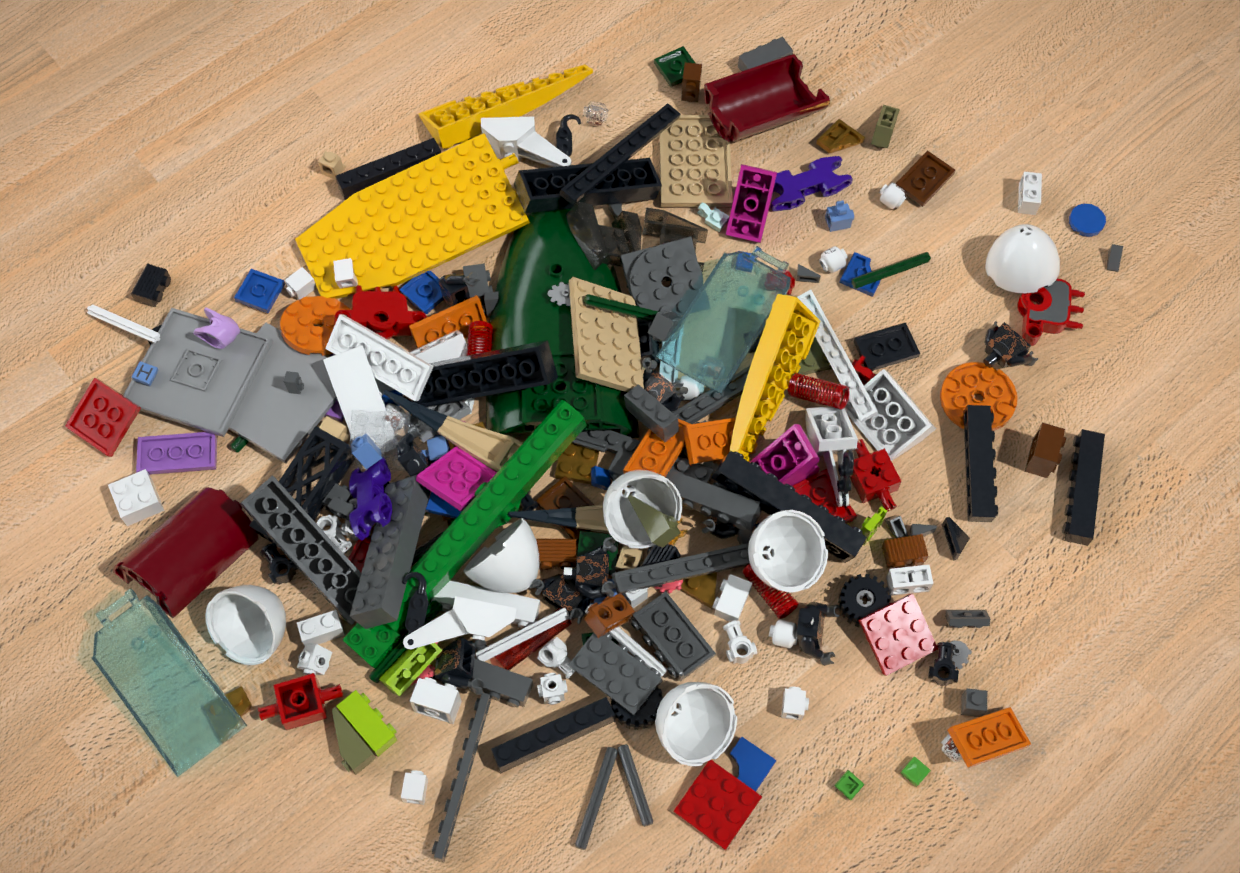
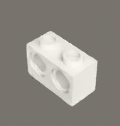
(1029, 193)
(909, 580)

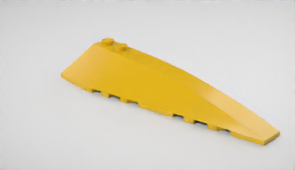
(462, 120)
(777, 357)

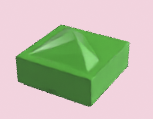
(915, 771)
(849, 785)

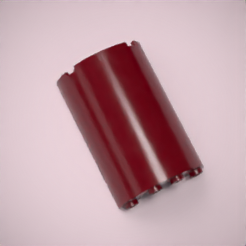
(761, 99)
(189, 550)

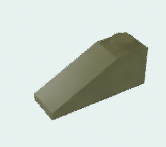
(885, 126)
(657, 524)
(351, 746)

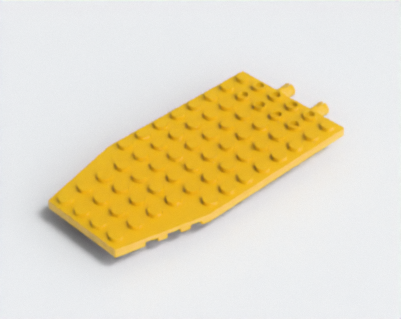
(416, 219)

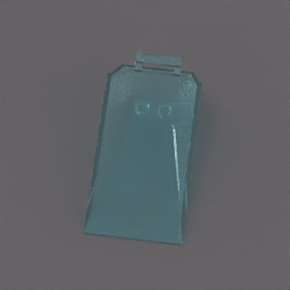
(725, 318)
(163, 682)

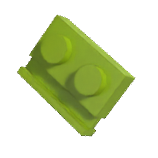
(871, 524)

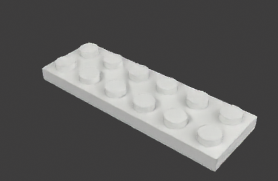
(387, 360)

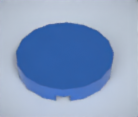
(1087, 220)

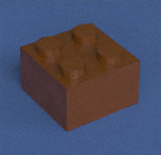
(1045, 450)

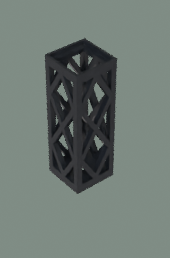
(296, 472)

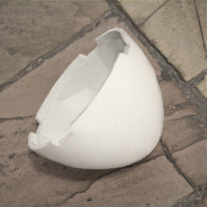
(1023, 260)
(619, 514)
(796, 549)
(509, 562)
(246, 623)
(701, 723)

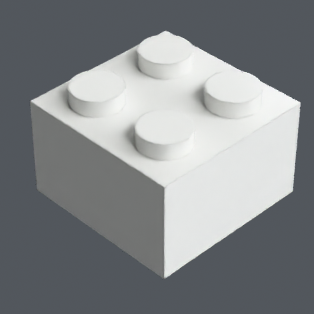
(136, 497)
(436, 700)

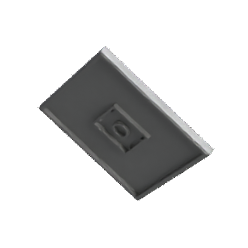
(196, 380)
(271, 414)

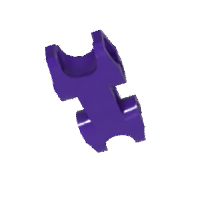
(818, 178)
(372, 502)

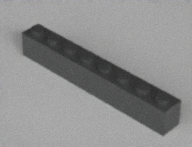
(704, 497)

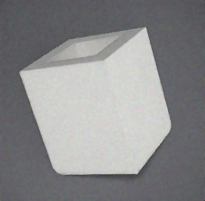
(344, 273)

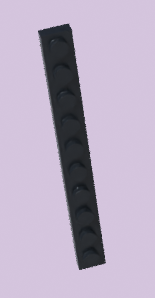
(619, 154)

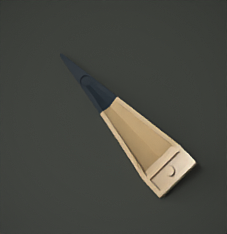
(482, 444)
(579, 517)

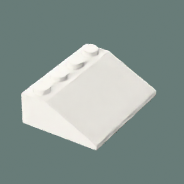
(899, 420)

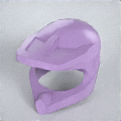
(221, 327)

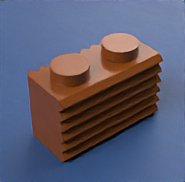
(905, 551)
(556, 553)

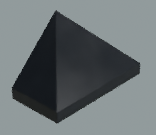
(955, 537)

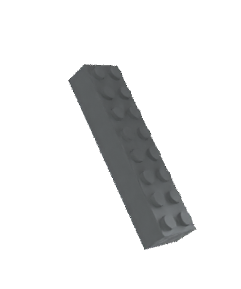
(305, 544)
(390, 555)

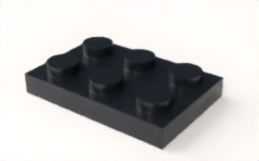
(887, 347)

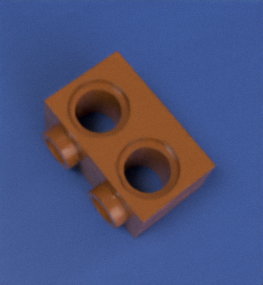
(609, 614)

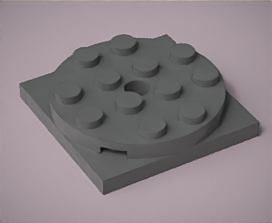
(648, 266)

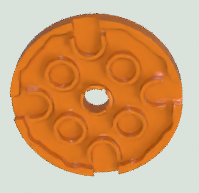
(299, 319)
(974, 379)

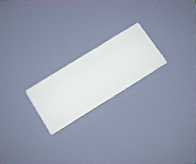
(354, 382)

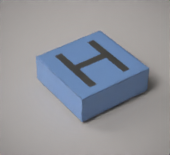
(144, 373)

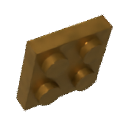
(577, 463)

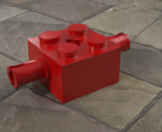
(875, 476)
(288, 697)

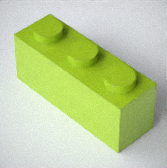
(409, 667)
(367, 722)

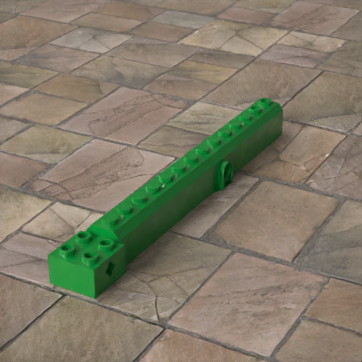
(476, 524)

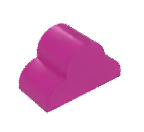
(751, 203)
(789, 457)

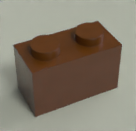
(691, 82)

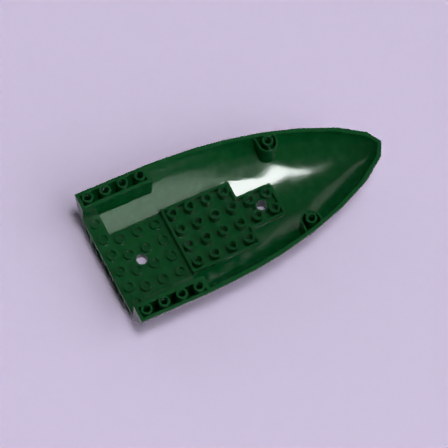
(528, 316)

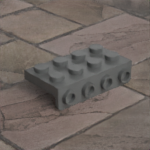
(672, 636)
(616, 672)

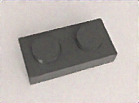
(962, 618)

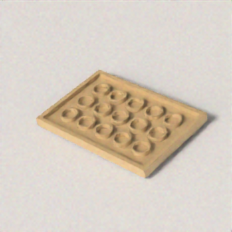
(694, 164)
(604, 340)

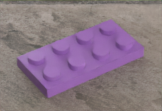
(177, 453)

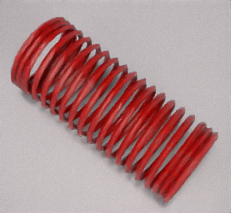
(479, 334)
(810, 387)
(782, 611)

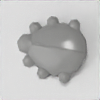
(560, 294)
(960, 654)

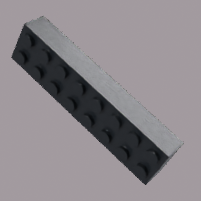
(631, 182)
(489, 373)
(752, 482)

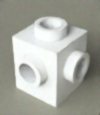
(314, 659)
(554, 695)

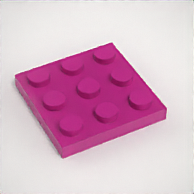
(455, 477)

